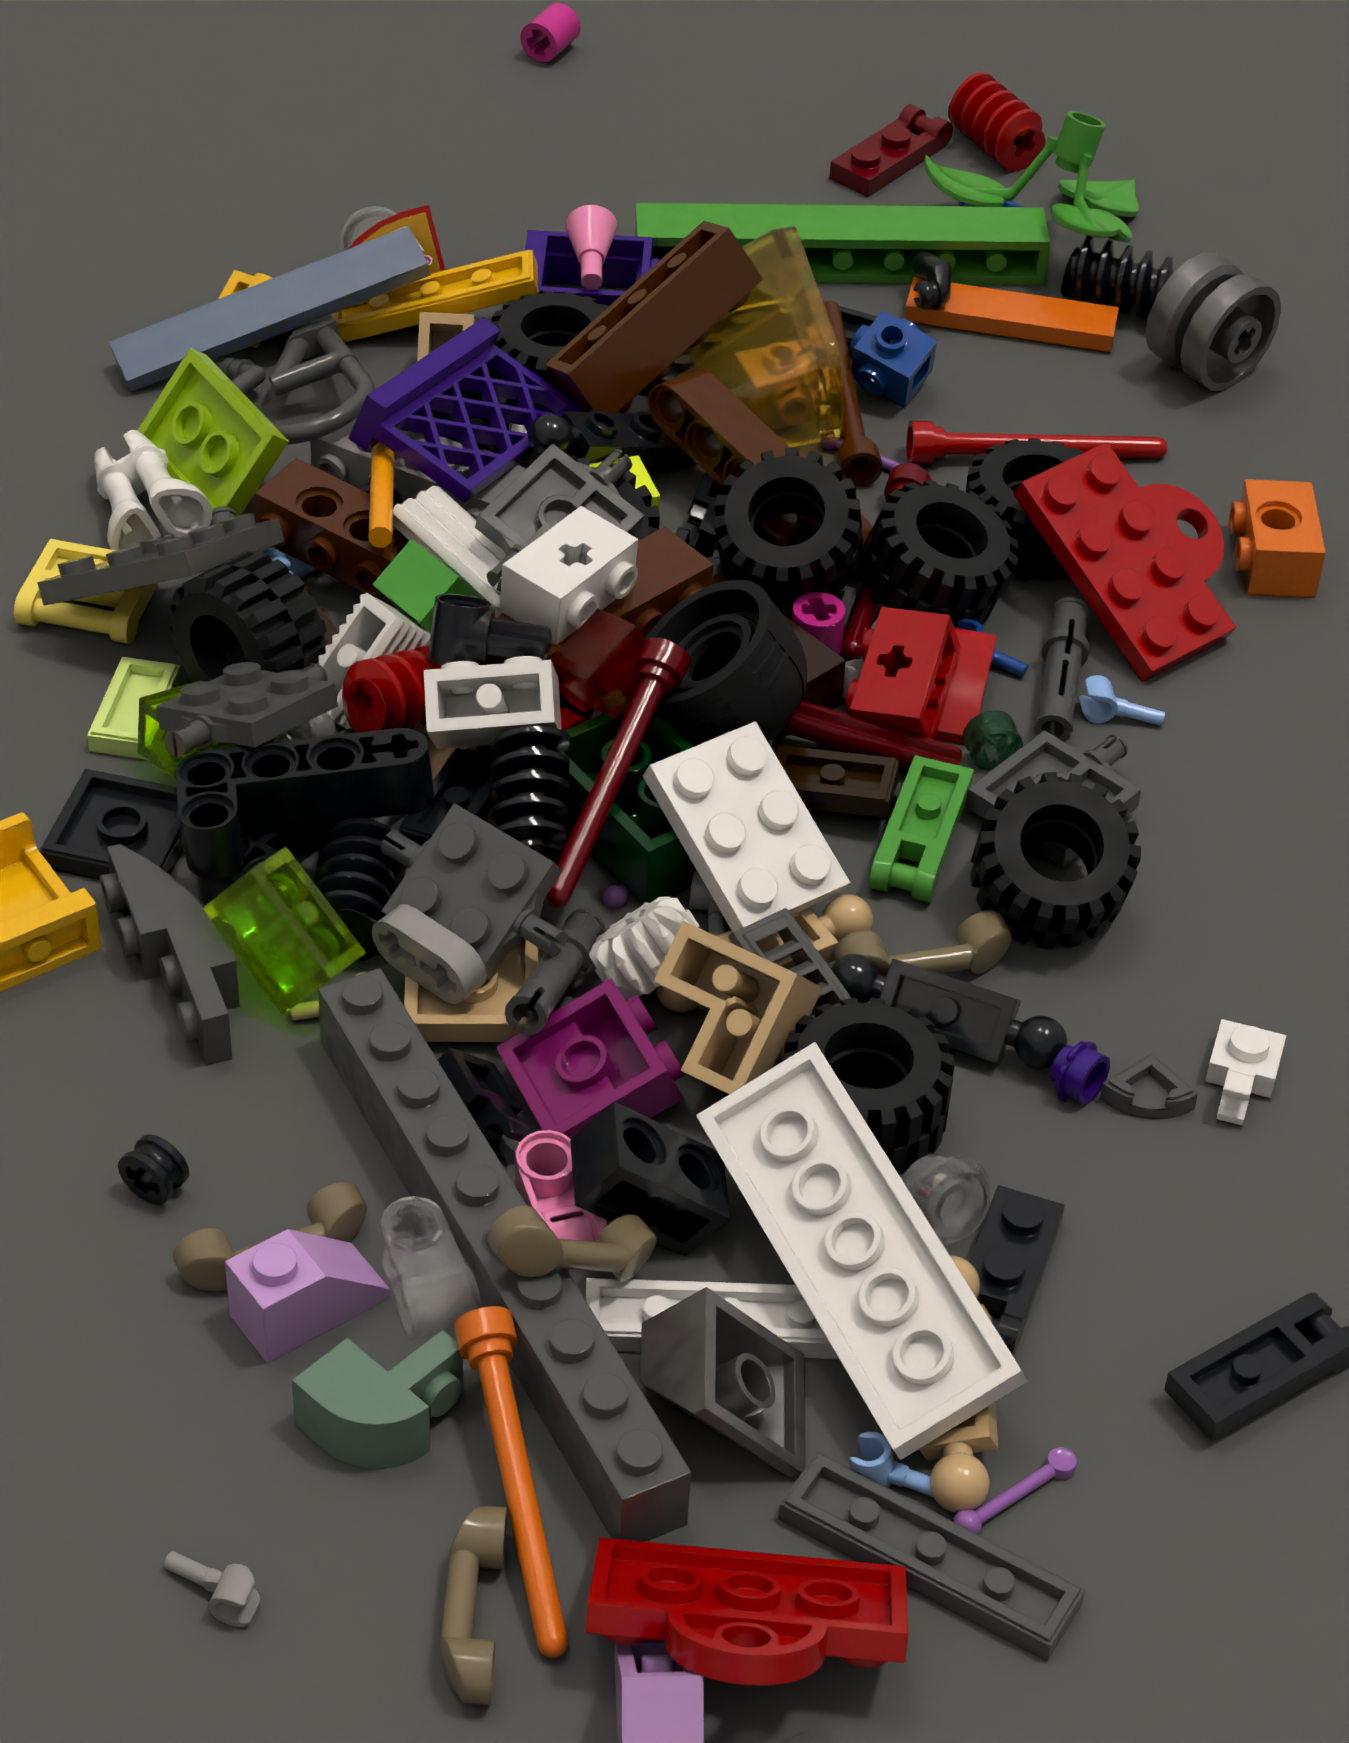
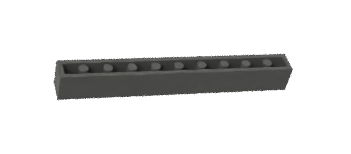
(561, 1350)

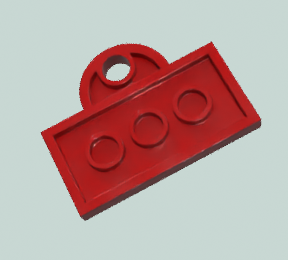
(1132, 557)
(748, 1611)

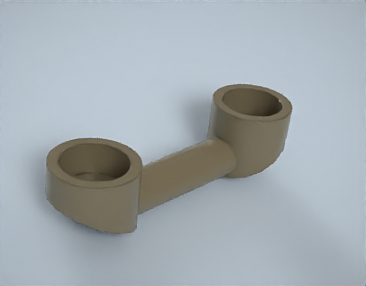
(981, 946)
(333, 1211)
(532, 1249)
(467, 1660)

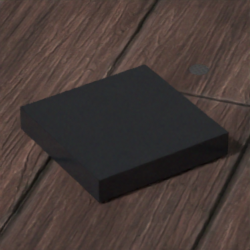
(110, 812)

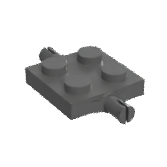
(548, 494)
(244, 706)
(1051, 754)
(477, 886)

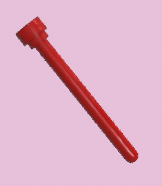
(931, 443)

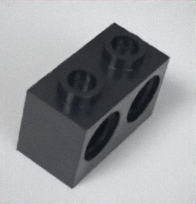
(649, 1171)

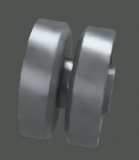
(1213, 321)

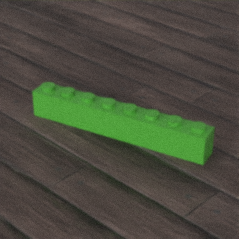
(874, 240)

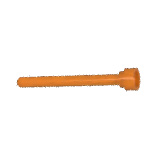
(487, 1341)

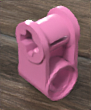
(546, 1184)

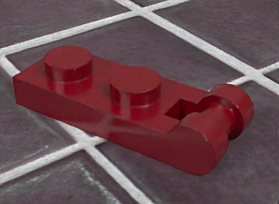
(891, 151)

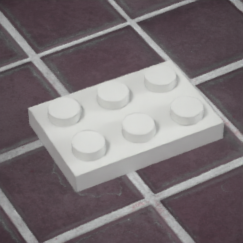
(745, 827)

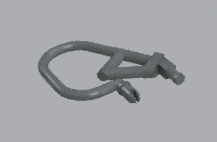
(292, 374)

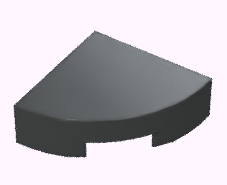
(1149, 1091)

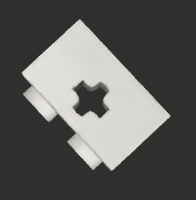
(569, 573)

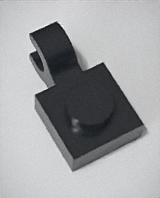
(485, 1097)

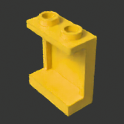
(38, 915)

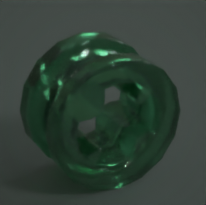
(985, 728)

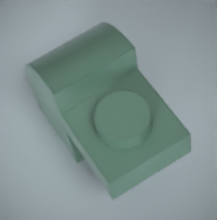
(373, 1413)

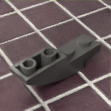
(175, 941)

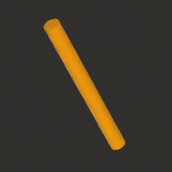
(381, 496)

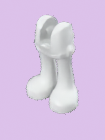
(175, 502)

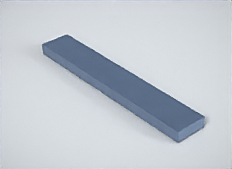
(271, 307)

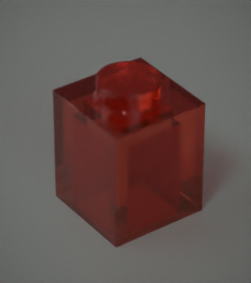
(600, 664)

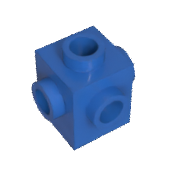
(892, 357)

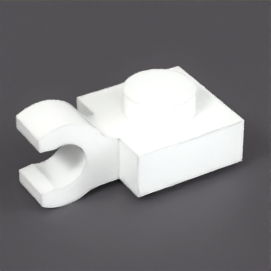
(1244, 1063)

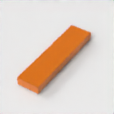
(1020, 316)

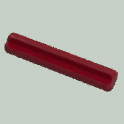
(866, 737)

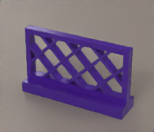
(436, 385)

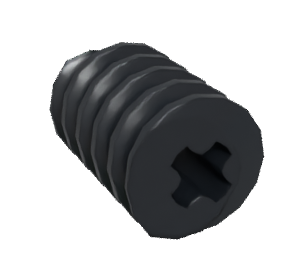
(1115, 277)
(528, 787)
(357, 876)

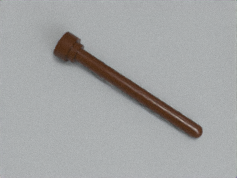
(857, 454)

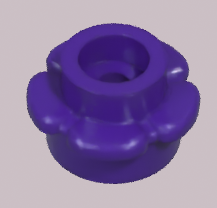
(1079, 1072)

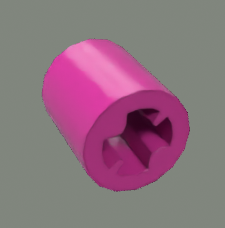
(550, 32)
(821, 617)

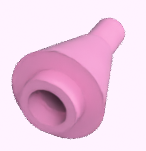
(591, 235)

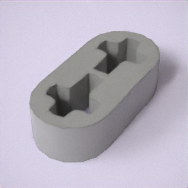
(429, 954)

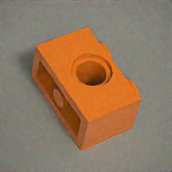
(1278, 538)

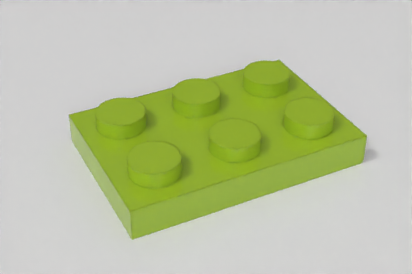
(212, 433)

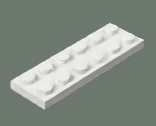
(861, 1251)

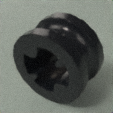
(153, 1169)

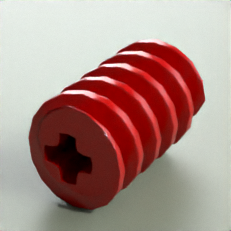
(997, 121)
(387, 691)

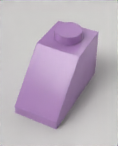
(298, 1289)
(656, 1696)

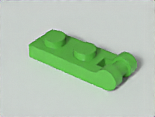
(921, 827)

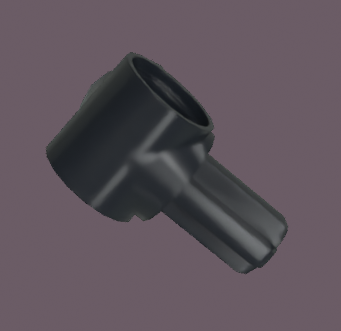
(468, 631)

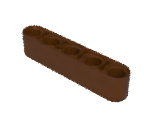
(721, 435)

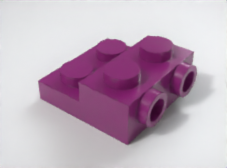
(589, 1059)

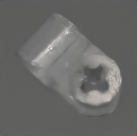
(425, 1267)

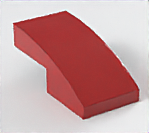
(967, 684)

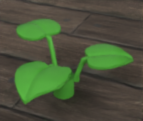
(1075, 153)

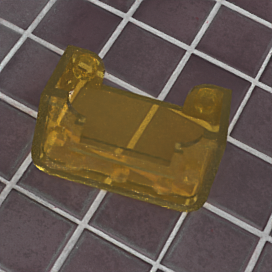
(780, 346)

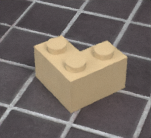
(749, 1005)

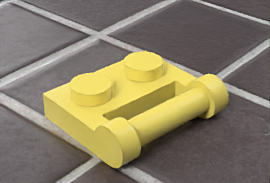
(119, 624)

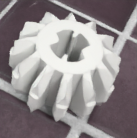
(638, 944)

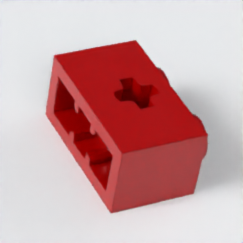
(905, 670)

